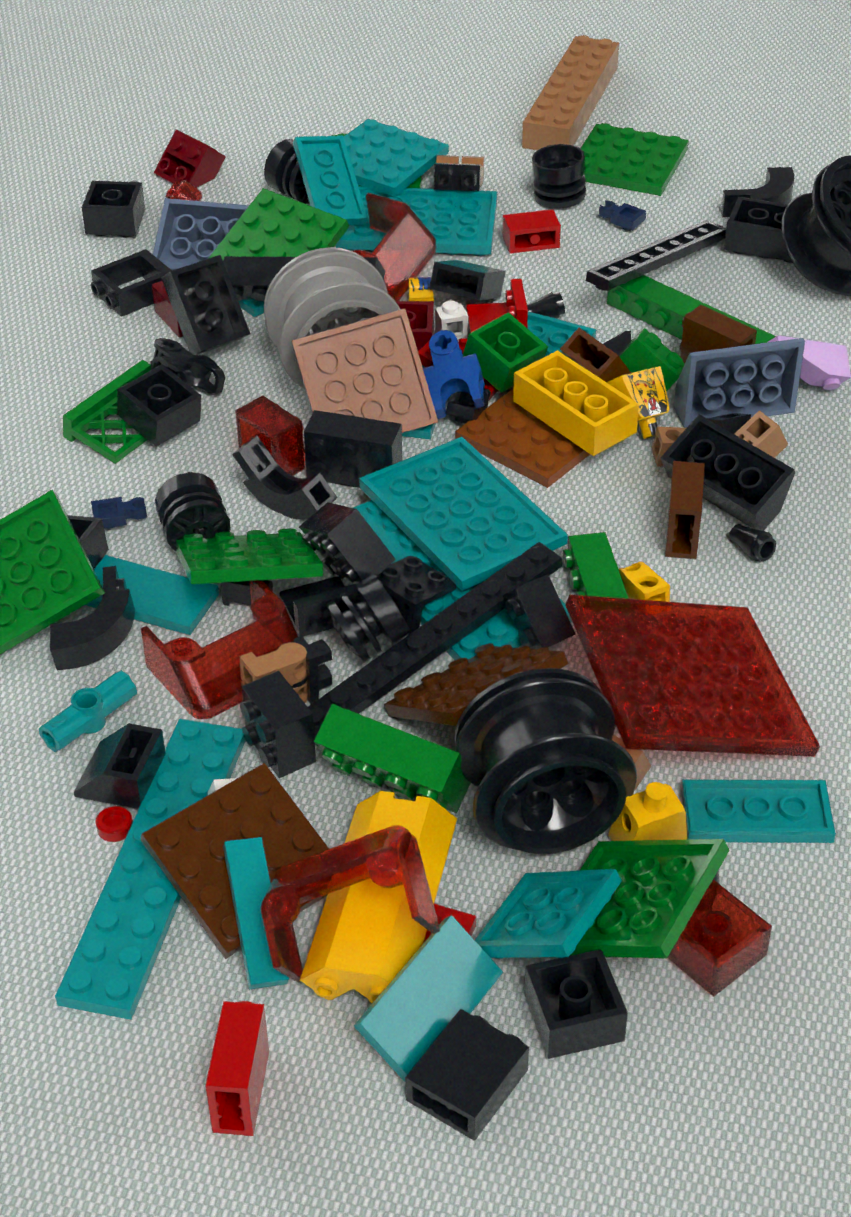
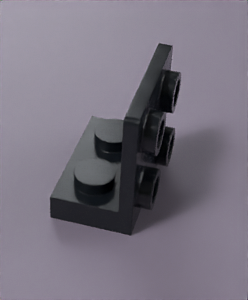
(412, 586)
(308, 604)

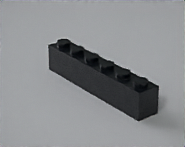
(254, 274)

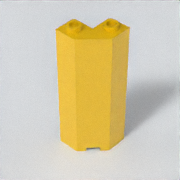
(369, 929)

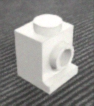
(452, 318)

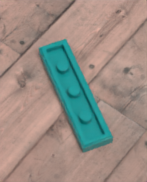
(249, 885)

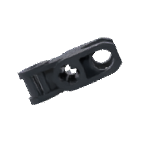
(191, 368)

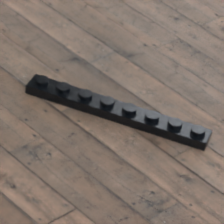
(655, 255)

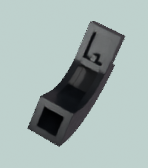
(777, 189)
(276, 488)
(99, 633)

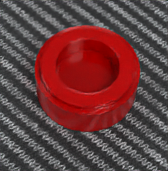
(114, 823)

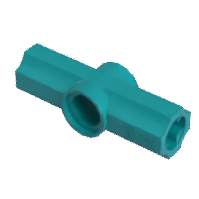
(87, 711)

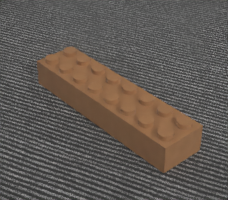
(571, 93)

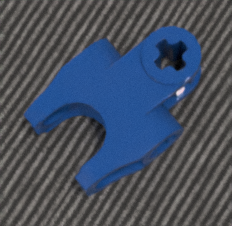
(452, 372)

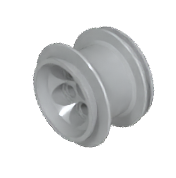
(319, 294)

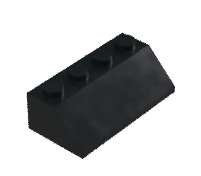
(736, 473)

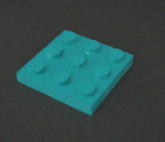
(548, 913)

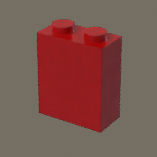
(237, 1068)

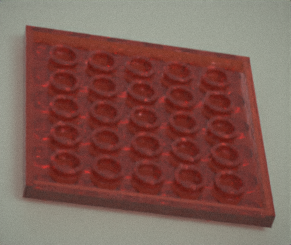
(690, 677)

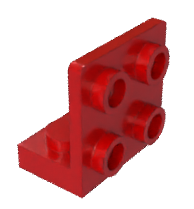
(515, 304)

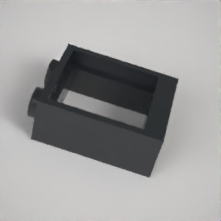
(135, 296)

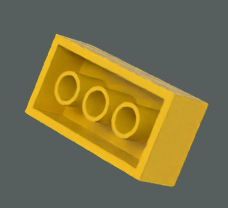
(575, 402)

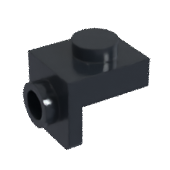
(465, 409)

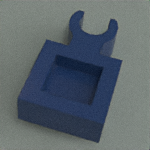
(625, 216)
(115, 512)

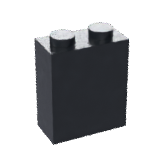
(467, 279)
(467, 1073)

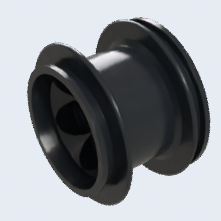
(819, 229)
(544, 761)

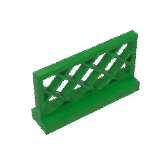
(93, 411)

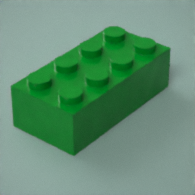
(391, 758)

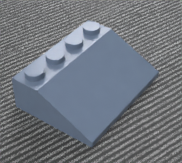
(193, 230)
(740, 380)

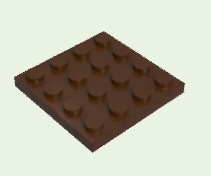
(447, 694)
(192, 843)

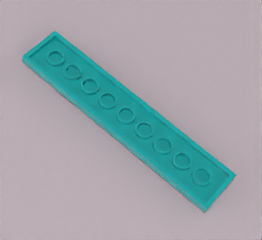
(138, 897)

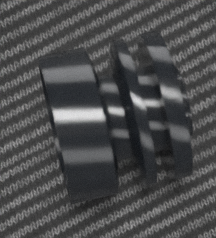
(284, 173)
(559, 176)
(190, 506)
(368, 618)

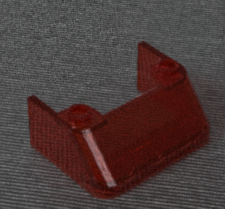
(405, 246)
(209, 676)
(385, 856)

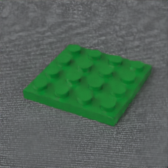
(632, 158)
(280, 228)
(247, 557)
(41, 570)
(656, 893)

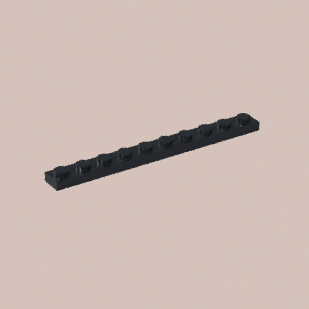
(435, 635)

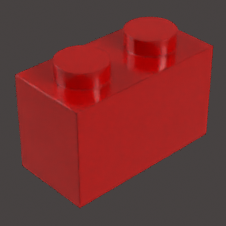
(531, 231)

